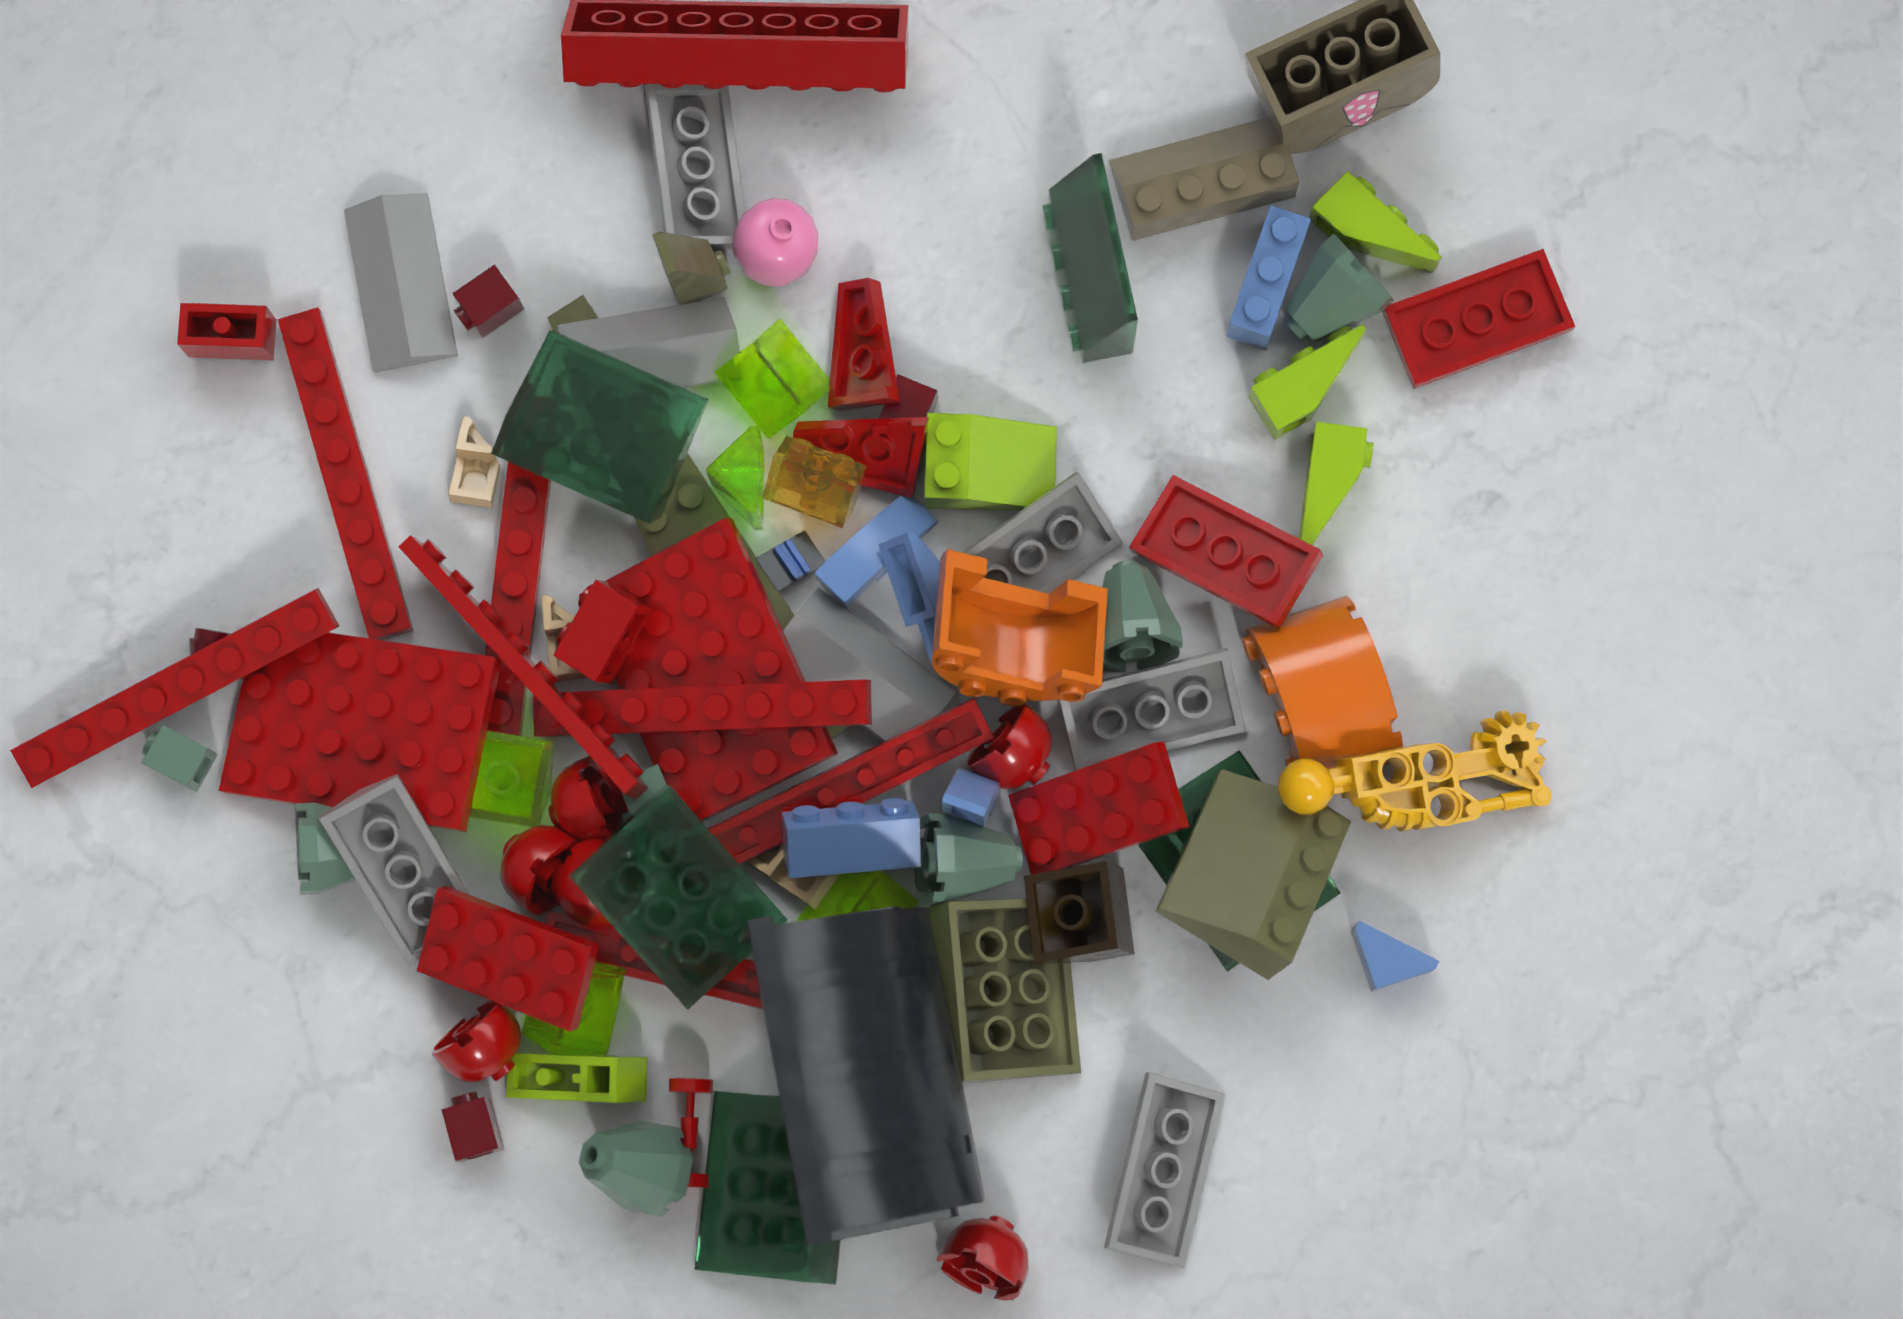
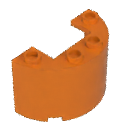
(1014, 638)
(1325, 683)

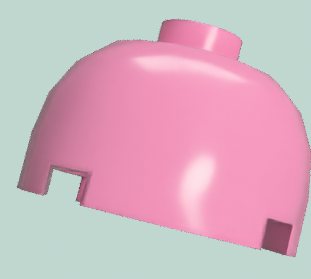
(775, 242)

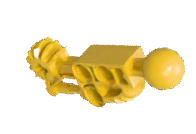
(1408, 795)

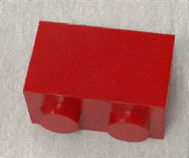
(226, 331)
(602, 631)

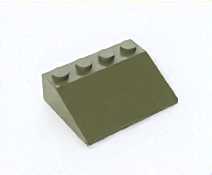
(1252, 873)
(1003, 1007)

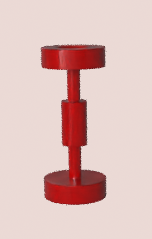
(689, 1123)

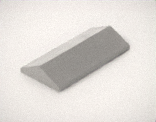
(696, 162)
(400, 281)
(671, 342)
(1049, 539)
(840, 646)
(1168, 702)
(392, 859)
(1164, 1170)

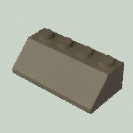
(1203, 178)

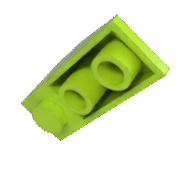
(1372, 227)
(1296, 392)

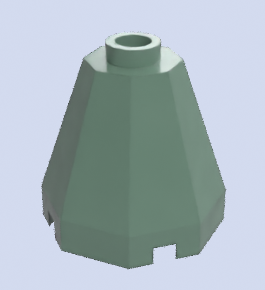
(1334, 293)
(1137, 620)
(316, 853)
(962, 859)
(638, 1165)

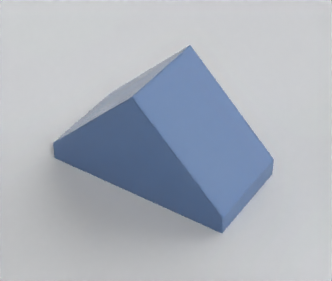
(1388, 959)

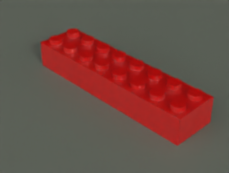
(736, 44)

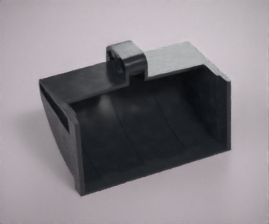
(865, 1071)

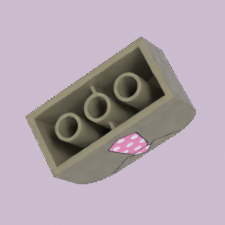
(1344, 71)

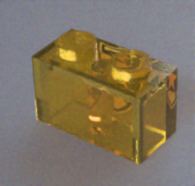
(814, 481)

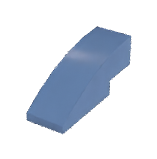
(860, 558)
(914, 579)
(970, 796)

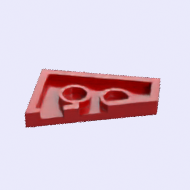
(861, 351)
(885, 445)

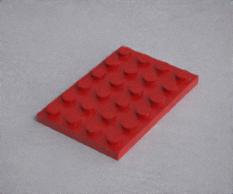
(715, 630)
(358, 714)

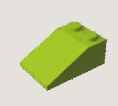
(987, 462)

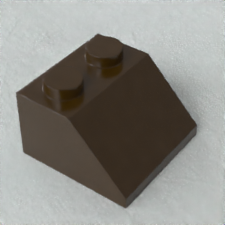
(1079, 914)

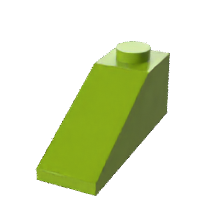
(1333, 469)
(578, 1078)

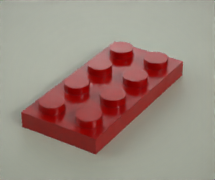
(1478, 318)
(1226, 551)
(1099, 809)
(507, 958)

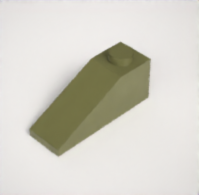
(691, 266)

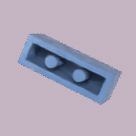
(1268, 277)
(851, 838)

